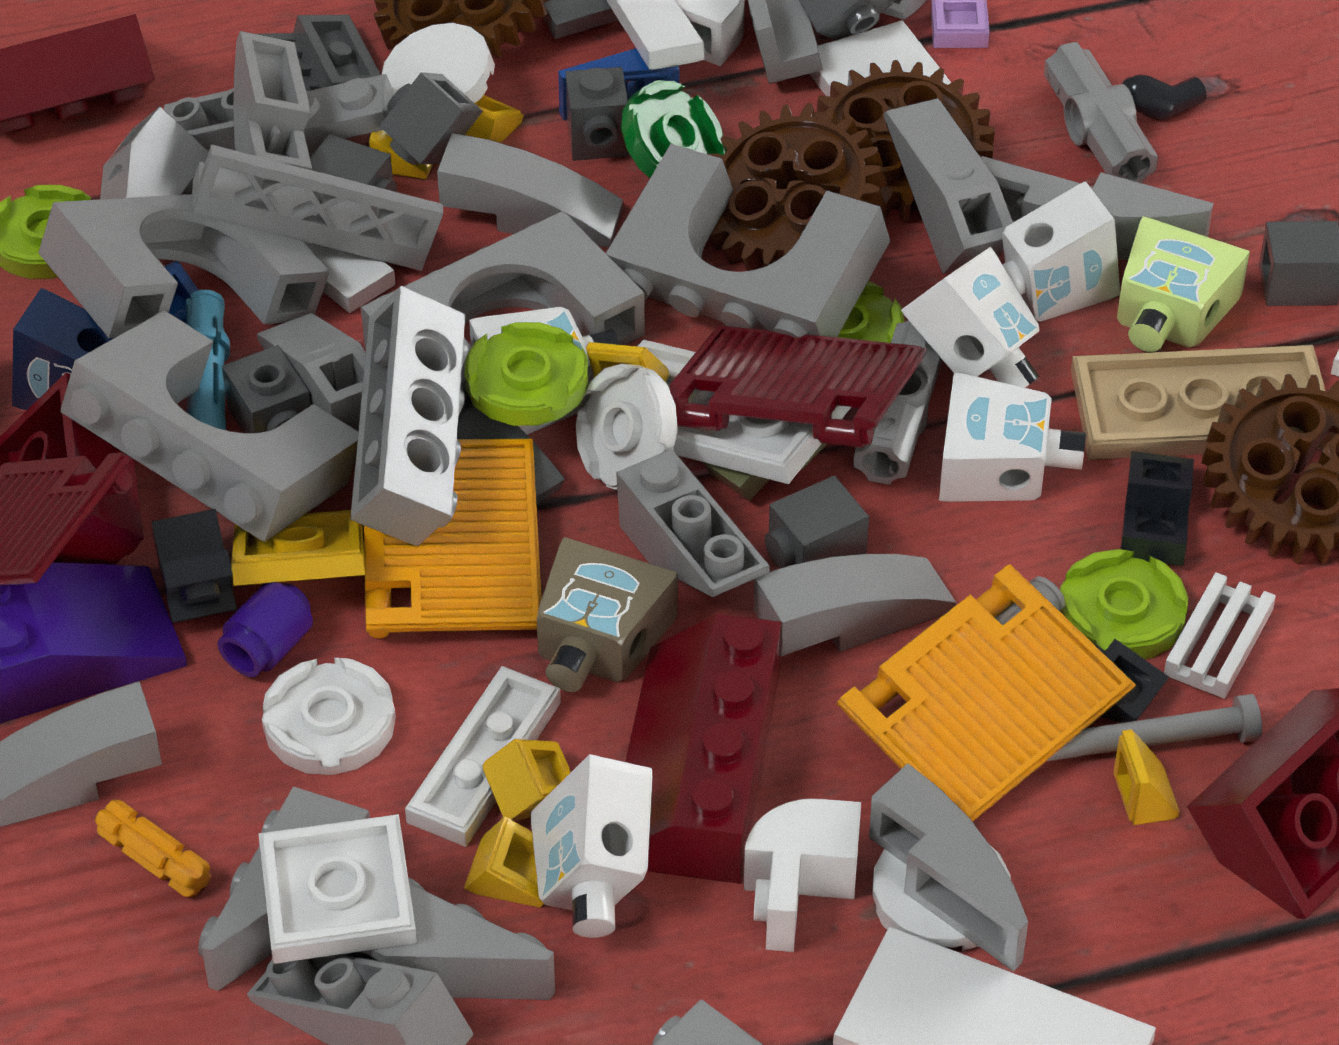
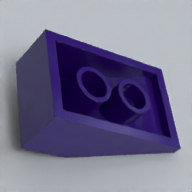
(81, 635)

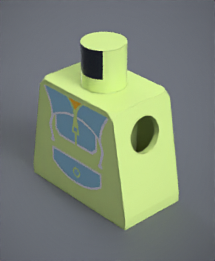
(1178, 285)

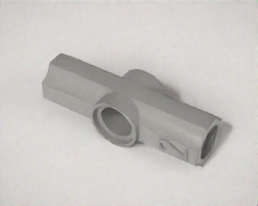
(1100, 113)
(905, 419)

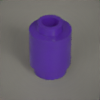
(265, 628)

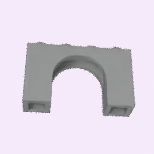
(112, 250)
(537, 270)
(797, 295)
(255, 480)

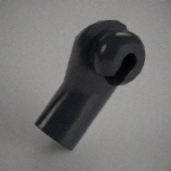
(1162, 100)

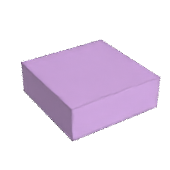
(959, 23)

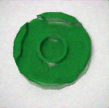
(664, 116)

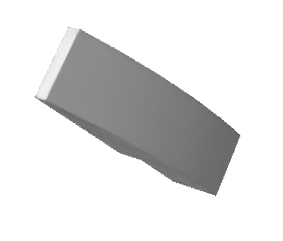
(270, 100)
(523, 188)
(850, 599)
(71, 750)
(949, 864)

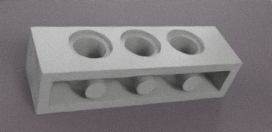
(409, 417)

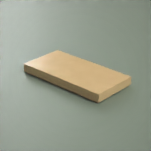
(1171, 398)

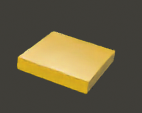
(307, 549)

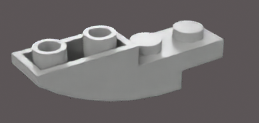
(336, 110)
(1124, 199)

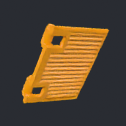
(478, 566)
(988, 695)

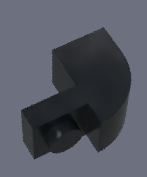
(193, 565)

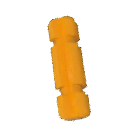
(153, 848)

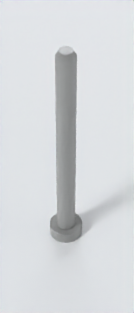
(1241, 718)

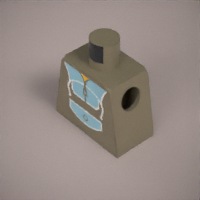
(601, 613)

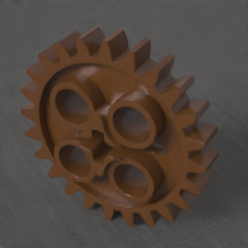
(493, 19)
(869, 99)
(794, 182)
(1259, 436)

